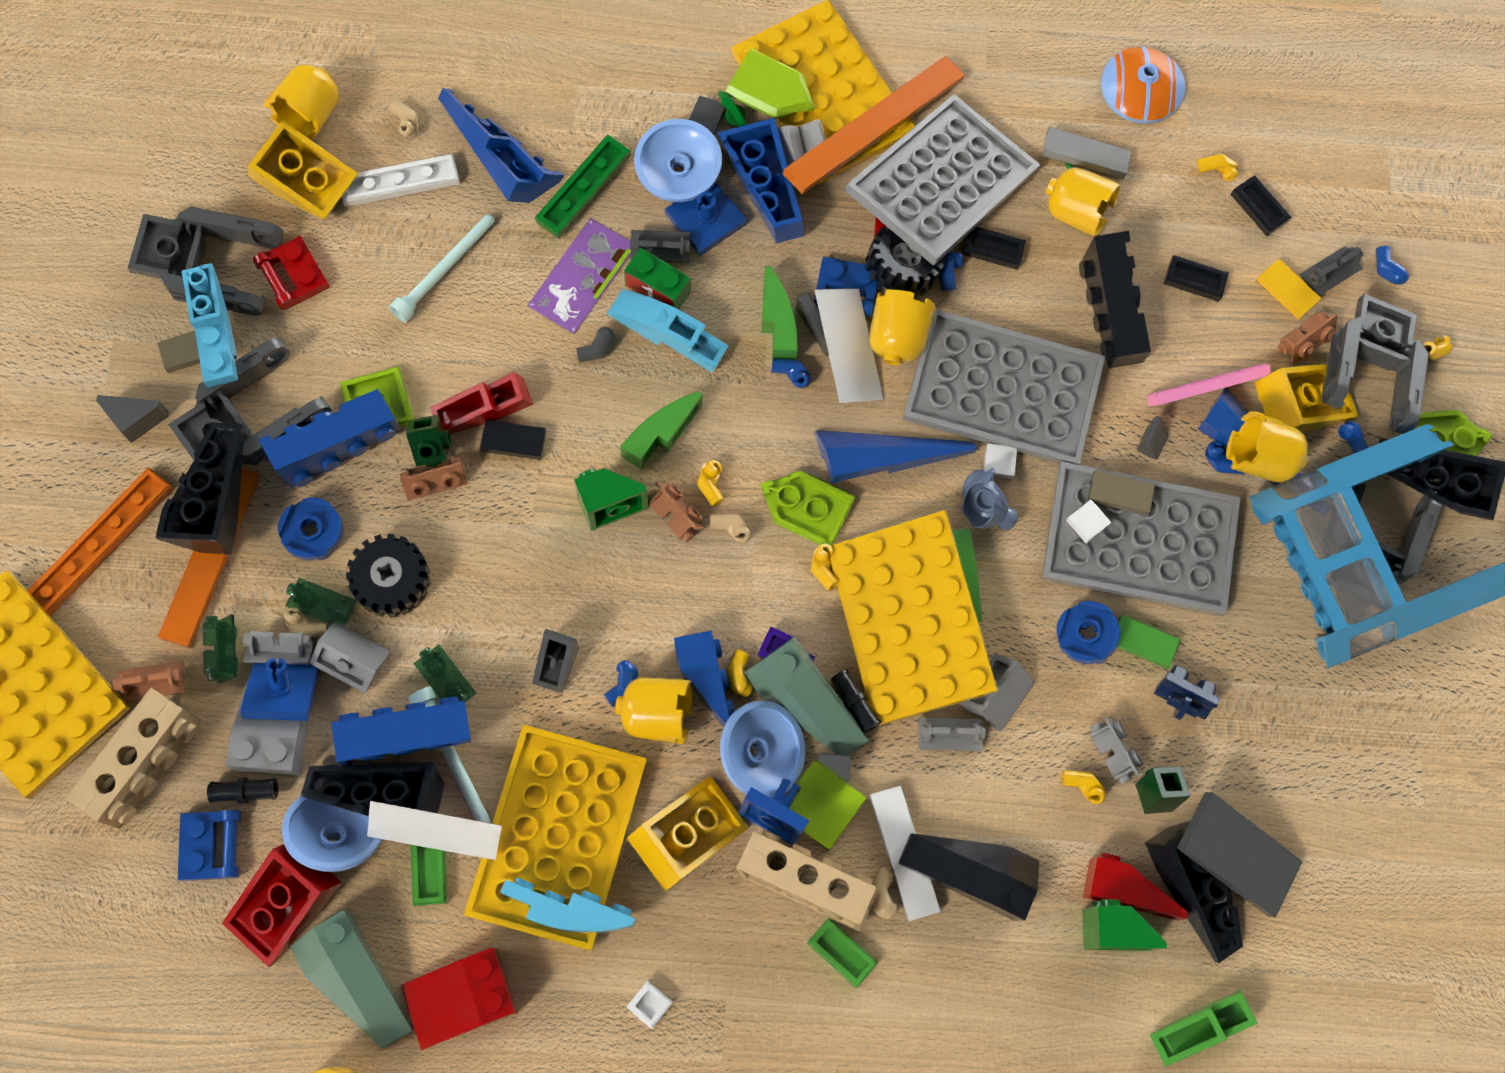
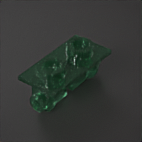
(319, 602)
(221, 663)
(443, 674)

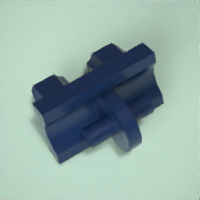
(1185, 696)

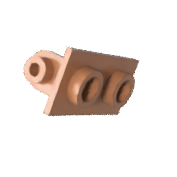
(1317, 331)
(422, 482)
(668, 501)
(164, 678)

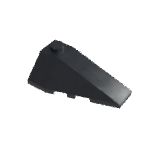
(1457, 481)
(207, 500)
(355, 785)
(982, 872)
(1197, 892)

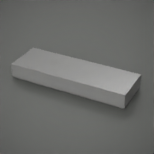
(1086, 153)

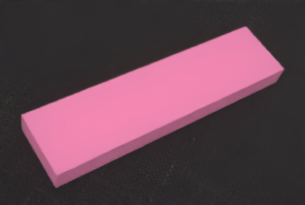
(1208, 384)

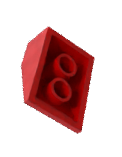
(279, 904)
(459, 998)

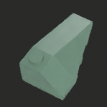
(797, 684)
(346, 972)

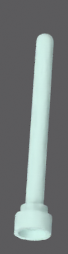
(404, 307)
(428, 696)

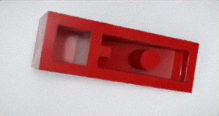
(1120, 881)

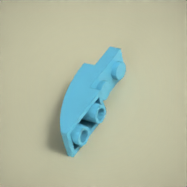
(211, 325)
(668, 325)
(580, 915)

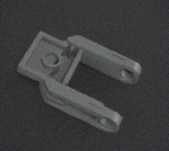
(170, 246)
(1385, 339)
(214, 405)
(1416, 540)

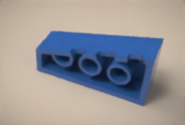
(759, 164)
(330, 439)
(400, 731)

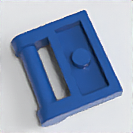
(847, 275)
(198, 845)

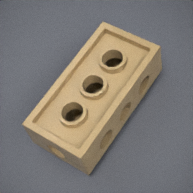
(134, 760)
(766, 848)

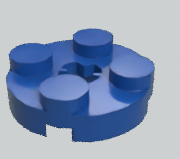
(296, 539)
(1080, 617)

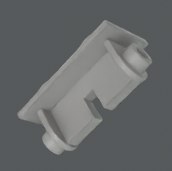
(292, 647)
(950, 734)
(1112, 738)

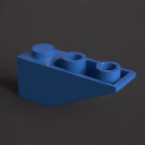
(699, 664)

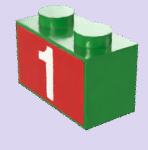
(657, 279)

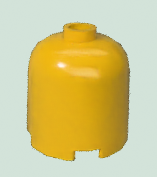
(304, 99)
(1082, 199)
(900, 326)
(1267, 448)
(656, 709)

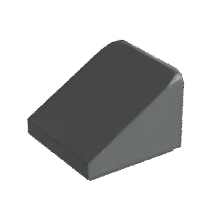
(1153, 439)
(837, 764)

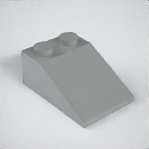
(266, 745)

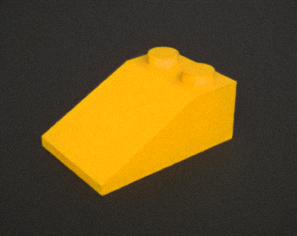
(300, 171)
(1296, 398)
(687, 833)

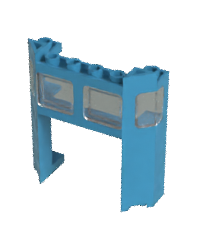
(1342, 561)

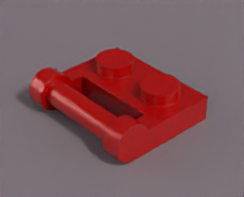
(300, 268)

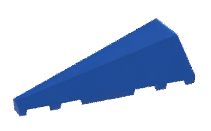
(502, 155)
(1224, 418)
(861, 454)

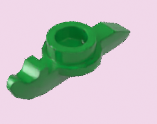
(734, 113)

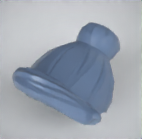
(986, 503)

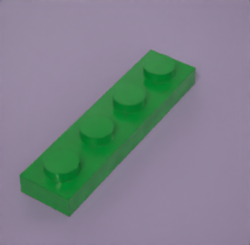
(582, 186)

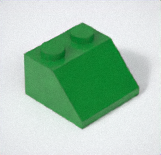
(609, 496)
(1118, 929)

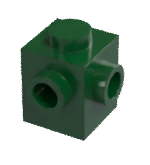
(428, 440)
(1162, 789)

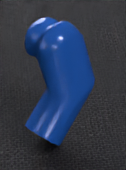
(1389, 269)
(947, 273)
(793, 369)
(1353, 435)
(1217, 458)
(626, 673)

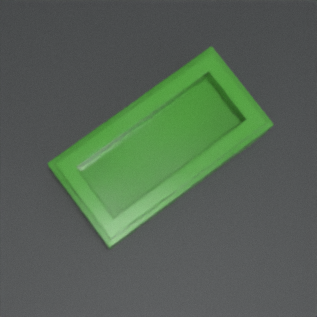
(1147, 642)
(428, 876)
(842, 953)

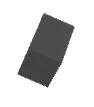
(133, 415)
(555, 660)

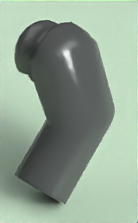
(600, 347)

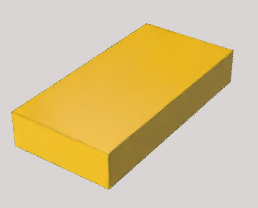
(1288, 289)

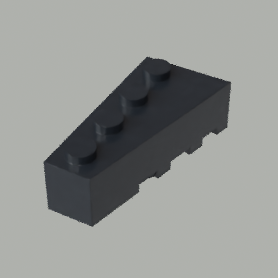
(1115, 300)

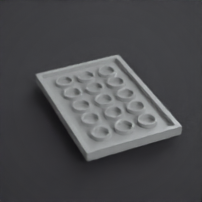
(942, 179)
(1005, 388)
(1169, 557)

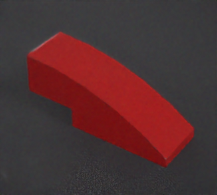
(483, 403)

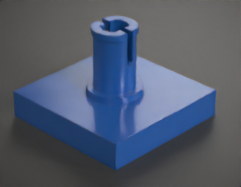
(707, 218)
(280, 691)
(774, 813)

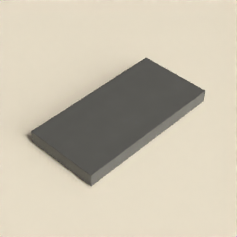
(1239, 854)

